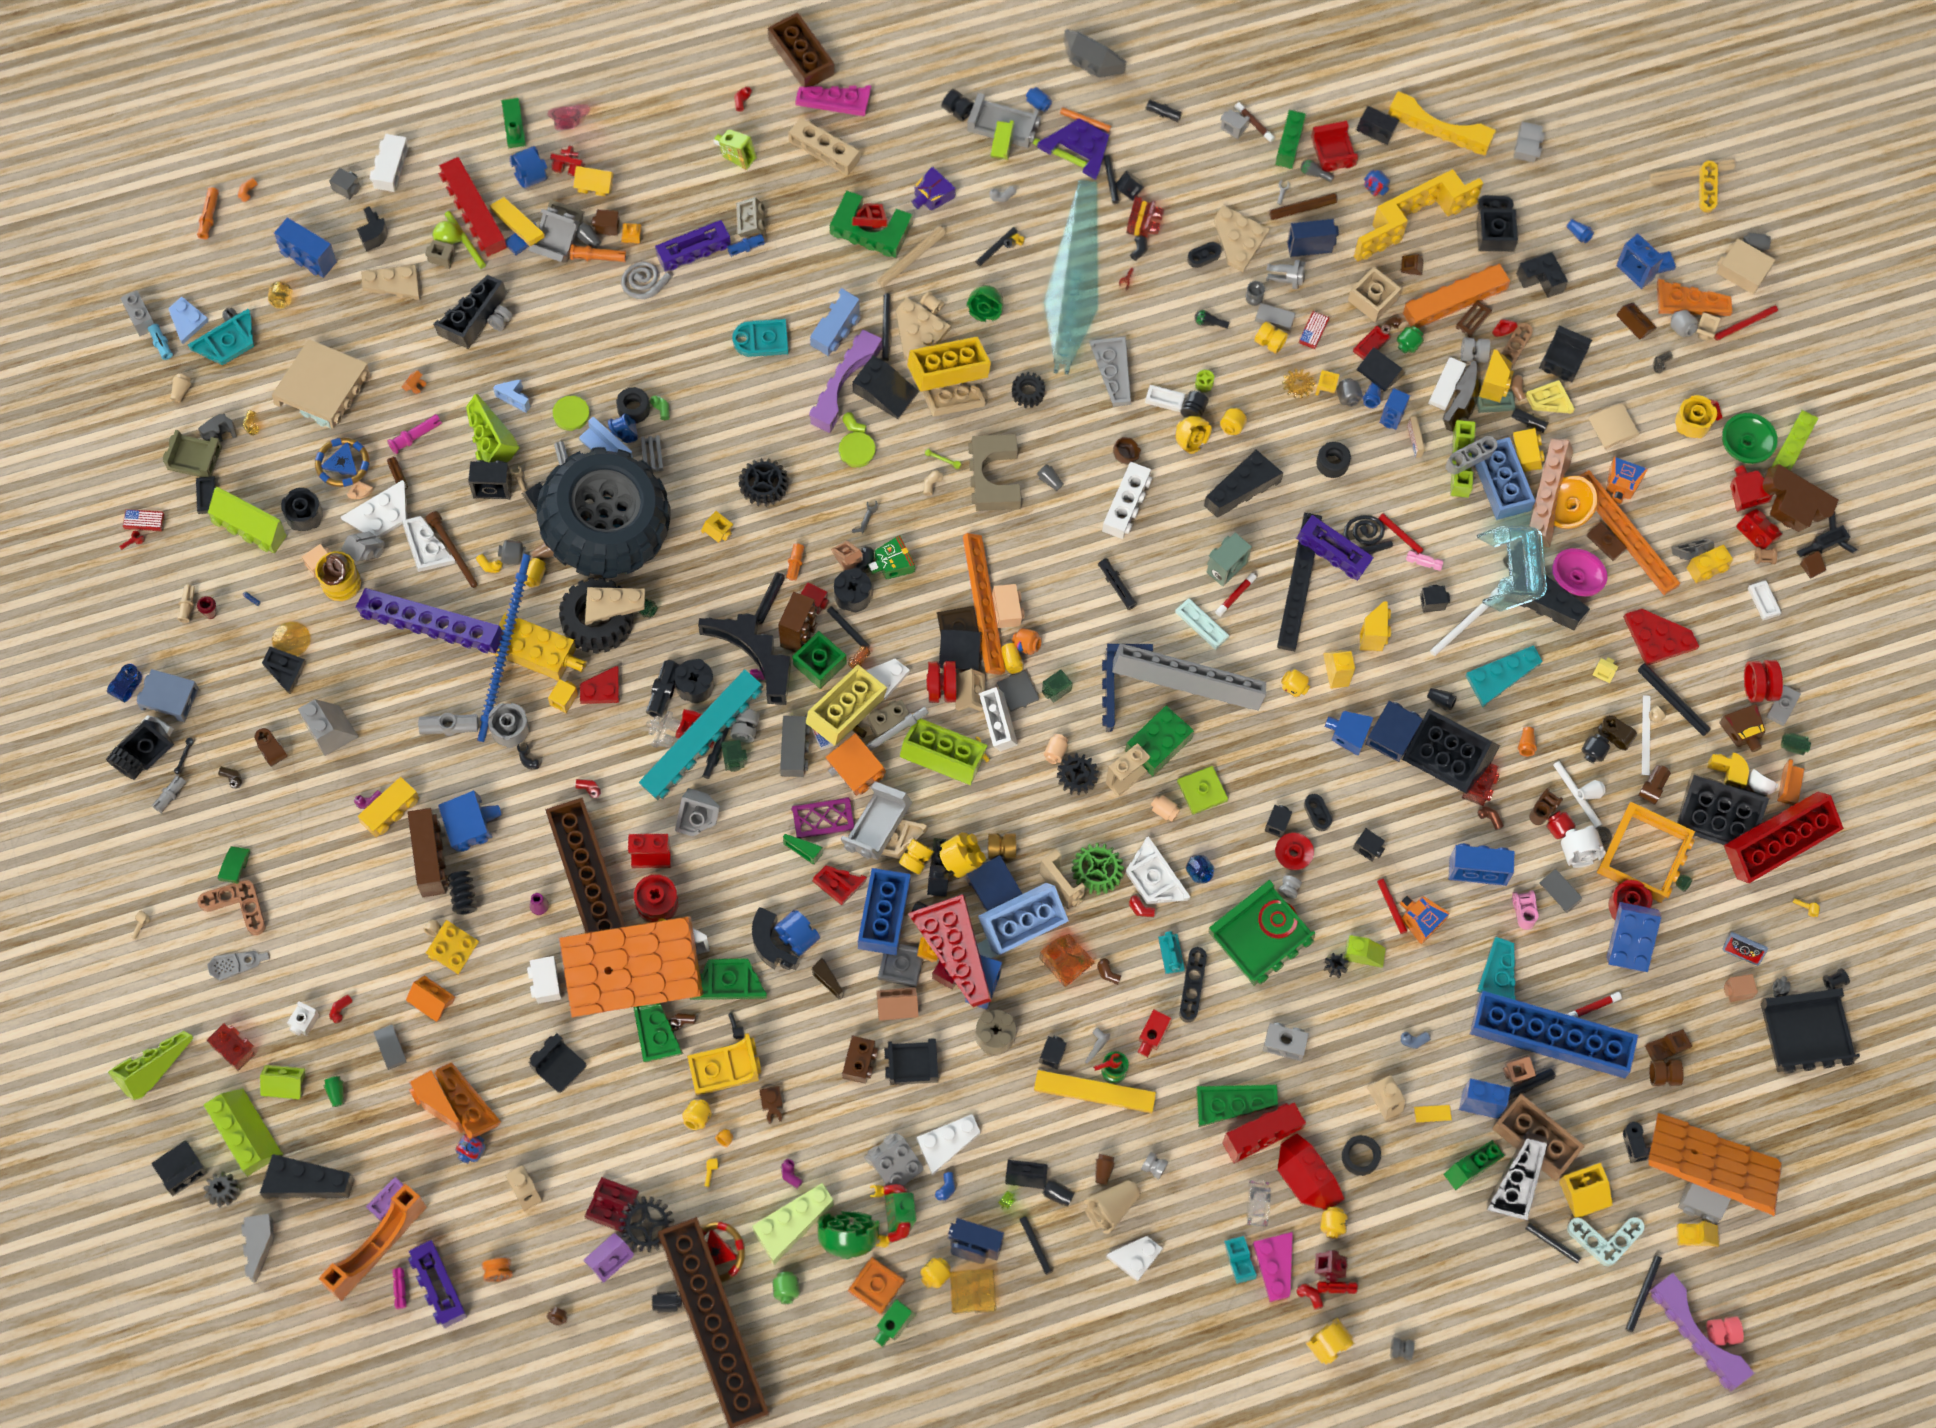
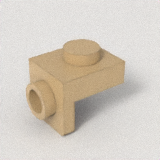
(1707, 326)

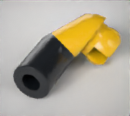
(1014, 240)

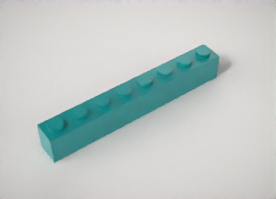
(701, 734)

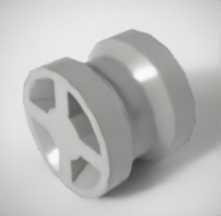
(1290, 887)

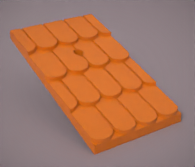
(648, 965)
(1715, 1163)

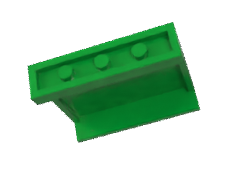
(1249, 946)

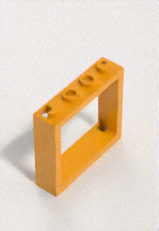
(1658, 822)

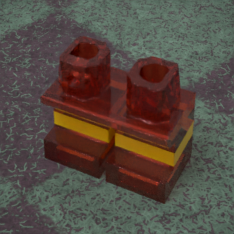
(1141, 217)

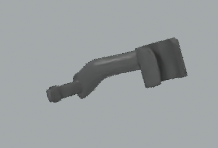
(870, 510)

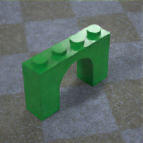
(885, 241)

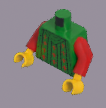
(899, 1211)

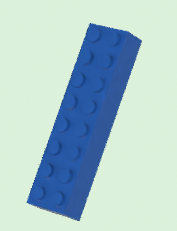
(1554, 1034)

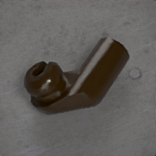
(233, 776)

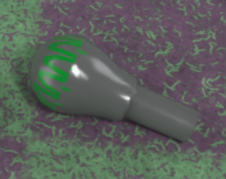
(1310, 168)

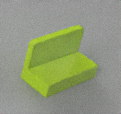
(1002, 140)
(281, 1081)

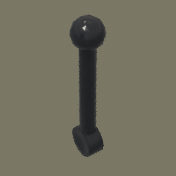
(189, 741)

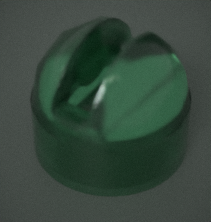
(1683, 882)

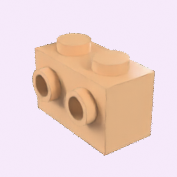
(1007, 606)

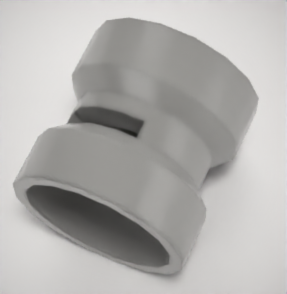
(499, 318)
(1154, 1165)

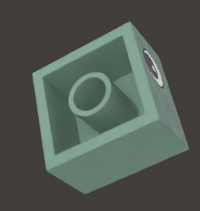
(1228, 559)

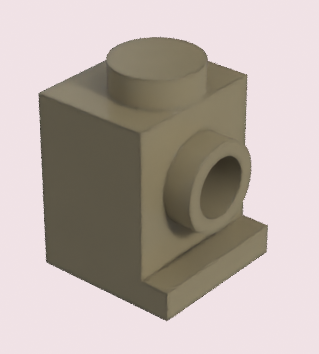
(440, 253)

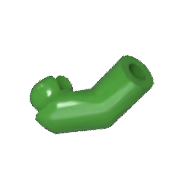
(662, 405)

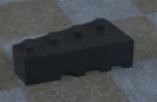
(1244, 482)

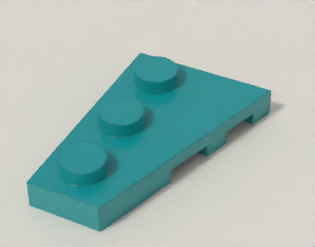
(1499, 970)

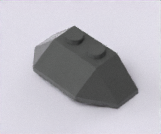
(1092, 55)

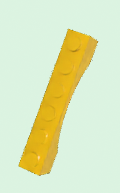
(1472, 137)

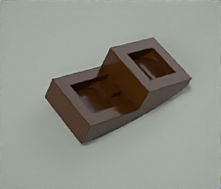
(1668, 1046)

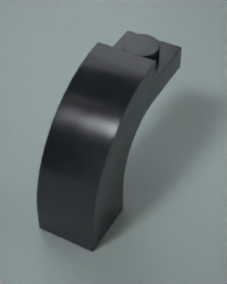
(762, 927)

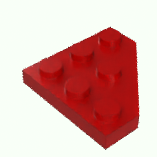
(1658, 637)

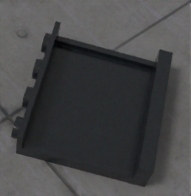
(1808, 1031)

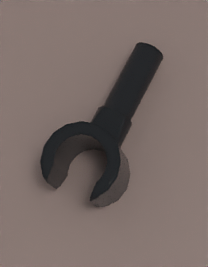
(738, 1032)

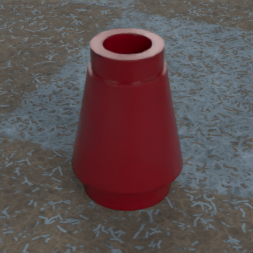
(207, 606)

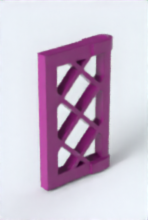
(815, 831)

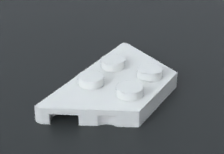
(381, 512)
(1154, 876)

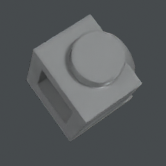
(1234, 123)

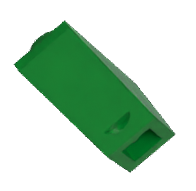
(1473, 1165)

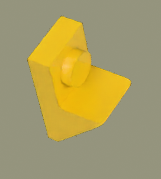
(1697, 1234)

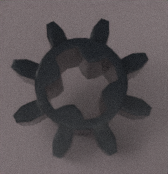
(1331, 962)

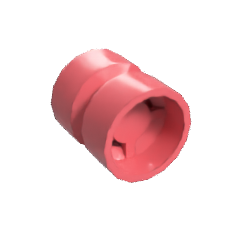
(1725, 1331)

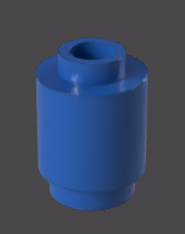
(1038, 99)

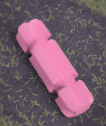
(1424, 560)

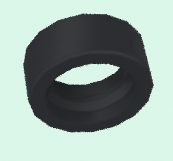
(1350, 1166)

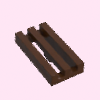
(1466, 328)

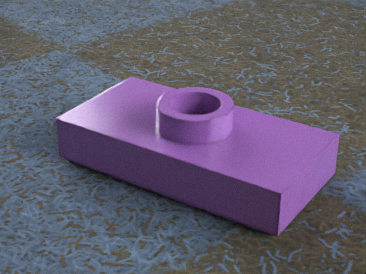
(381, 1203)

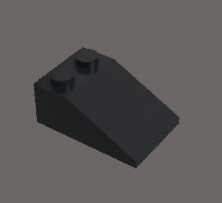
(884, 387)

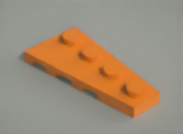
(1678, 298)
(467, 1104)

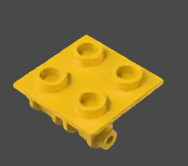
(451, 947)

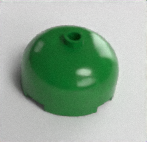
(847, 1239)

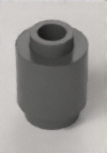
(1758, 240)

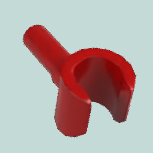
(140, 540)
(1108, 1063)

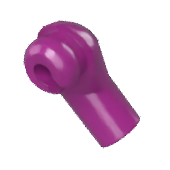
(363, 803)
(788, 1175)

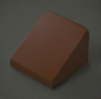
(1412, 264)
(1813, 565)

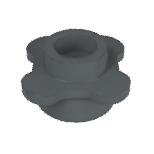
(1781, 987)

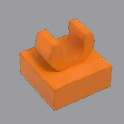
(412, 381)

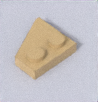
(902, 837)

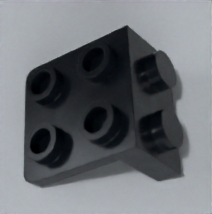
(557, 1063)

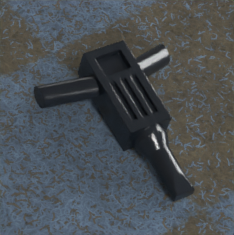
(1835, 537)

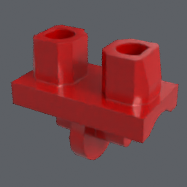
(559, 161)

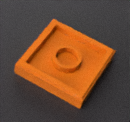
(876, 1285)

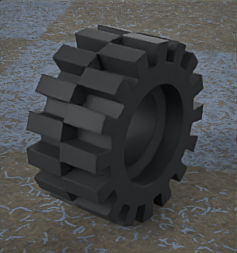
(1032, 381)
(125, 763)

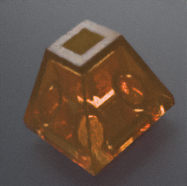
(1066, 959)

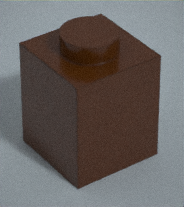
(606, 222)

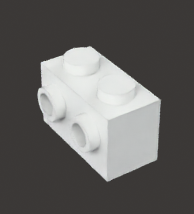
(545, 979)

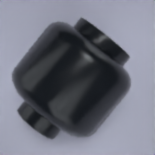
(1595, 748)

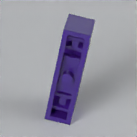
(693, 246)
(1334, 548)
(423, 1254)

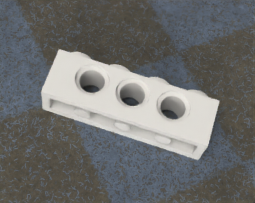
(1134, 475)

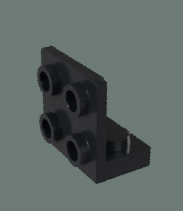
(179, 1168)

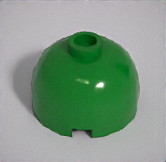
(985, 303)

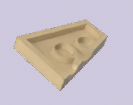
(395, 280)

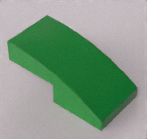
(233, 864)

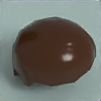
(1126, 450)

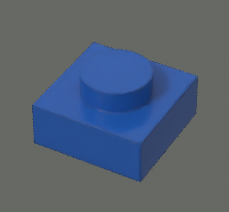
(1667, 263)

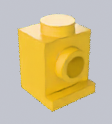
(717, 527)

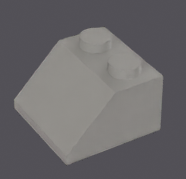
(1703, 1203)

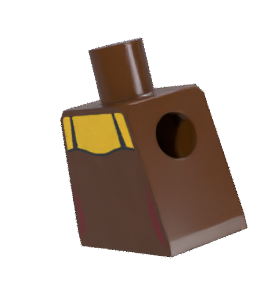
(1744, 727)

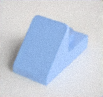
(511, 394)

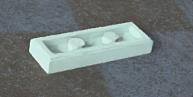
(1202, 623)

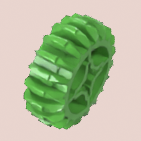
(1090, 855)

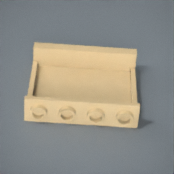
(321, 382)

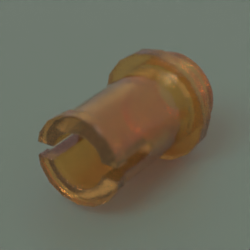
(859, 657)

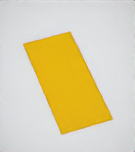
(1432, 1113)

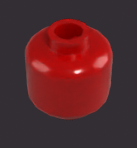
(1559, 824)

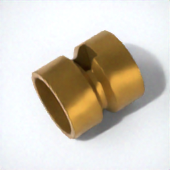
(1002, 845)

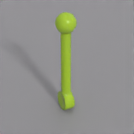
(956, 464)

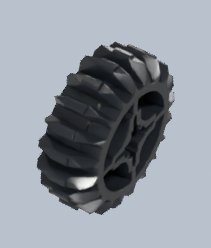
(762, 491)
(644, 1214)

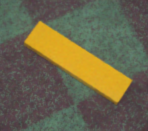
(517, 221)

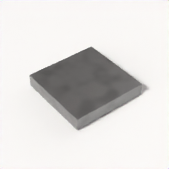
(901, 968)

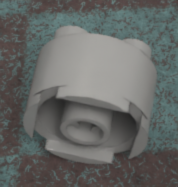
(517, 727)

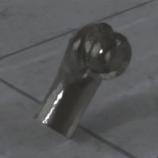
(1659, 361)

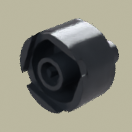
(302, 509)
(852, 590)
(693, 671)

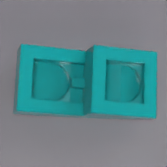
(1240, 1259)

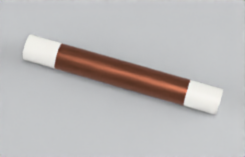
(1255, 122)

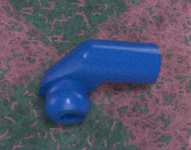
(947, 1189)

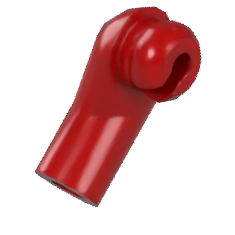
(1139, 909)
(337, 1008)

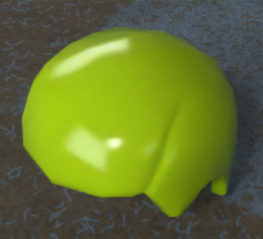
(447, 232)

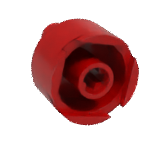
(1629, 891)

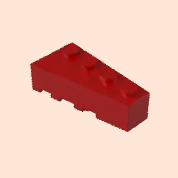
(1263, 1132)

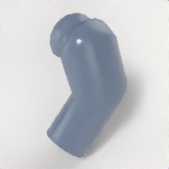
(1414, 1042)

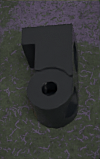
(1635, 1143)

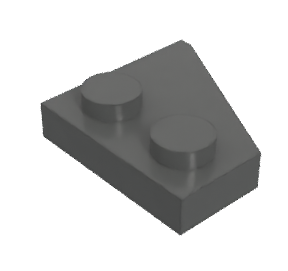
(1692, 549)

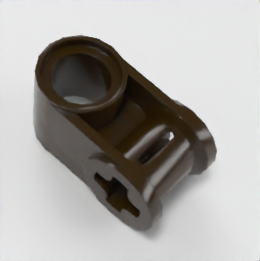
(1619, 733)

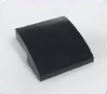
(961, 647)

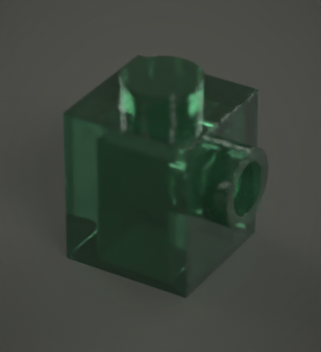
(1056, 686)
(733, 755)

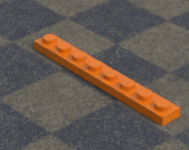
(1632, 539)
(983, 603)

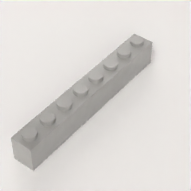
(1189, 677)

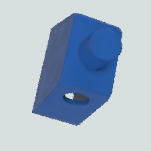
(1350, 730)

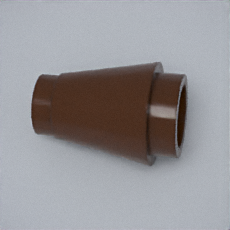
(1104, 1168)

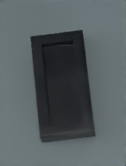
(204, 492)

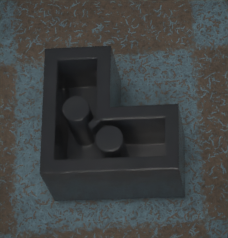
(1545, 271)

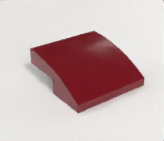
(608, 1203)

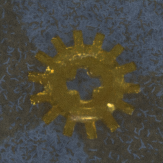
(1295, 389)

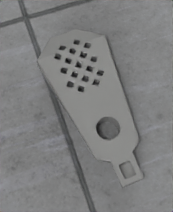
(238, 963)

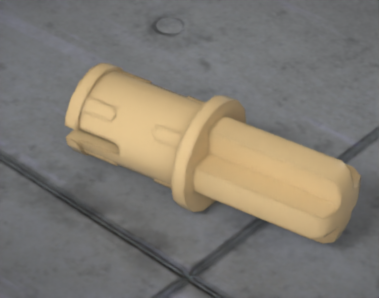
(186, 604)

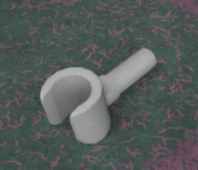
(1282, 191)

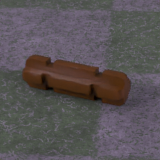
(396, 470)

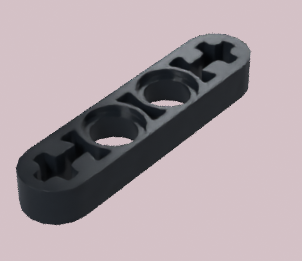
(1192, 984)

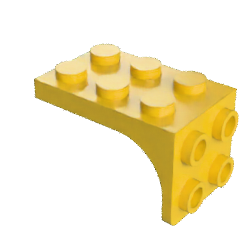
(725, 1066)

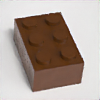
(797, 622)

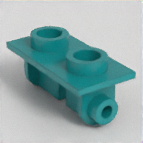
(1171, 953)

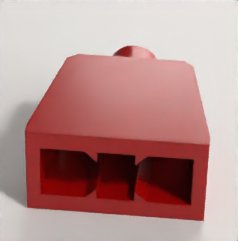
(1748, 489)
(1157, 1024)

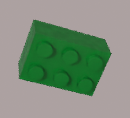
(1162, 739)

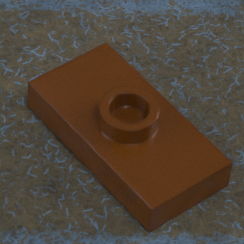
(1606, 541)

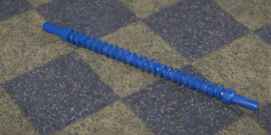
(521, 577)

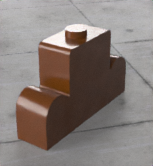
(1797, 499)

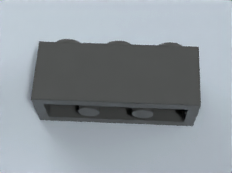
(794, 746)

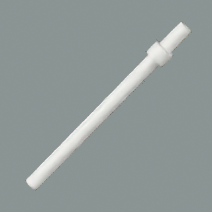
(1459, 628)

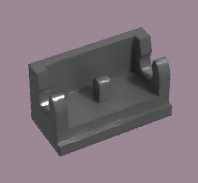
(1561, 890)

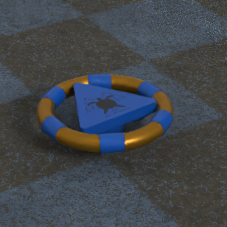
(341, 462)

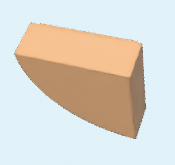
(360, 490)

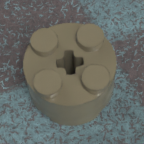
(985, 1036)

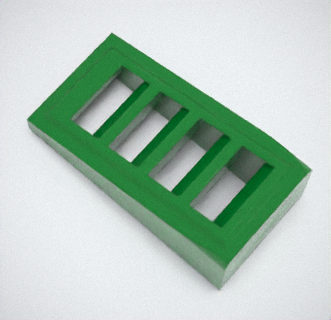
(807, 850)

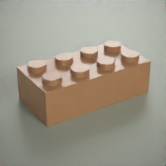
(1526, 1117)

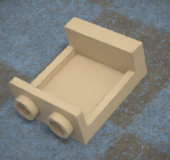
(1127, 770)
(1049, 871)

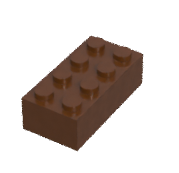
(801, 51)
(427, 852)

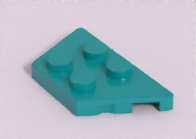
(226, 340)

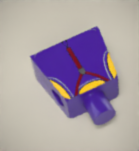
(933, 190)

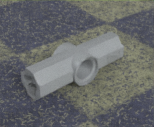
(460, 724)

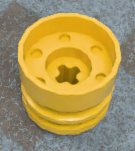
(347, 587)

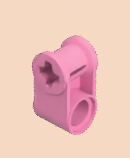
(1525, 906)

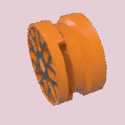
(497, 1269)

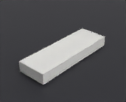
(1447, 383)

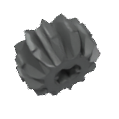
(225, 1195)

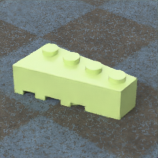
(790, 1223)

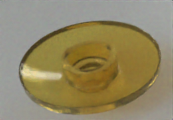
(297, 644)

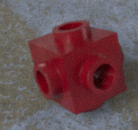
(1331, 1265)

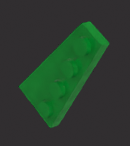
(655, 1033)
(1229, 1102)

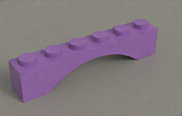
(826, 411)
(1673, 1298)

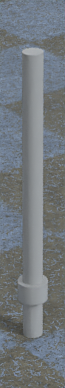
(910, 720)

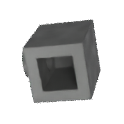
(345, 183)

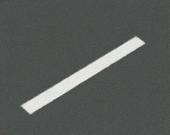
(1646, 736)

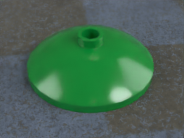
(1752, 430)

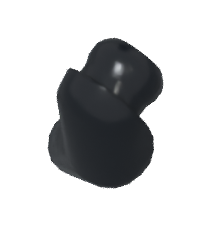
(1141, 243)
(868, 557)

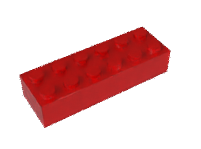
(1783, 837)

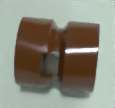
(1663, 1073)

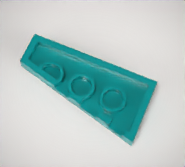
(1496, 677)

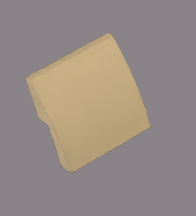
(1613, 425)

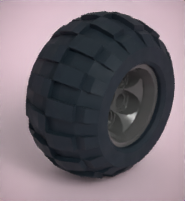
(596, 544)

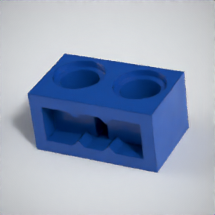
(1394, 409)

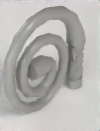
(638, 277)

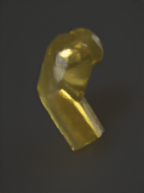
(248, 424)

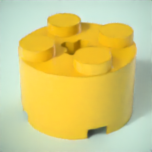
(1695, 417)
(962, 854)
(1330, 1341)

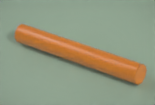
(1071, 114)

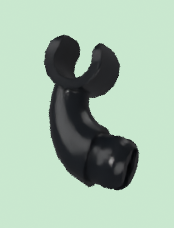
(529, 763)

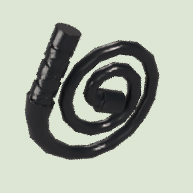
(1364, 530)

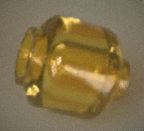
(280, 294)

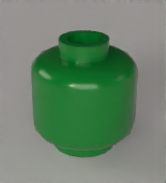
(1410, 340)

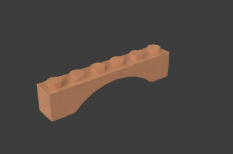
(1555, 467)

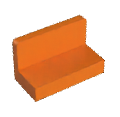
(1790, 784)
(429, 997)

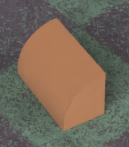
(897, 1003)

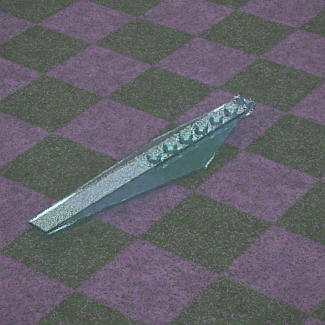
(1073, 286)

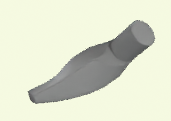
(1100, 1043)

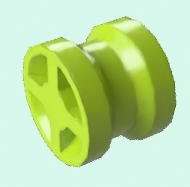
(1207, 377)

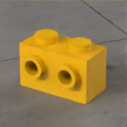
(593, 180)
(1528, 450)
(1709, 564)

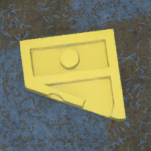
(1550, 398)

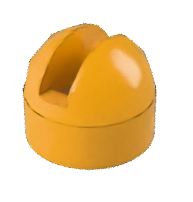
(724, 1137)

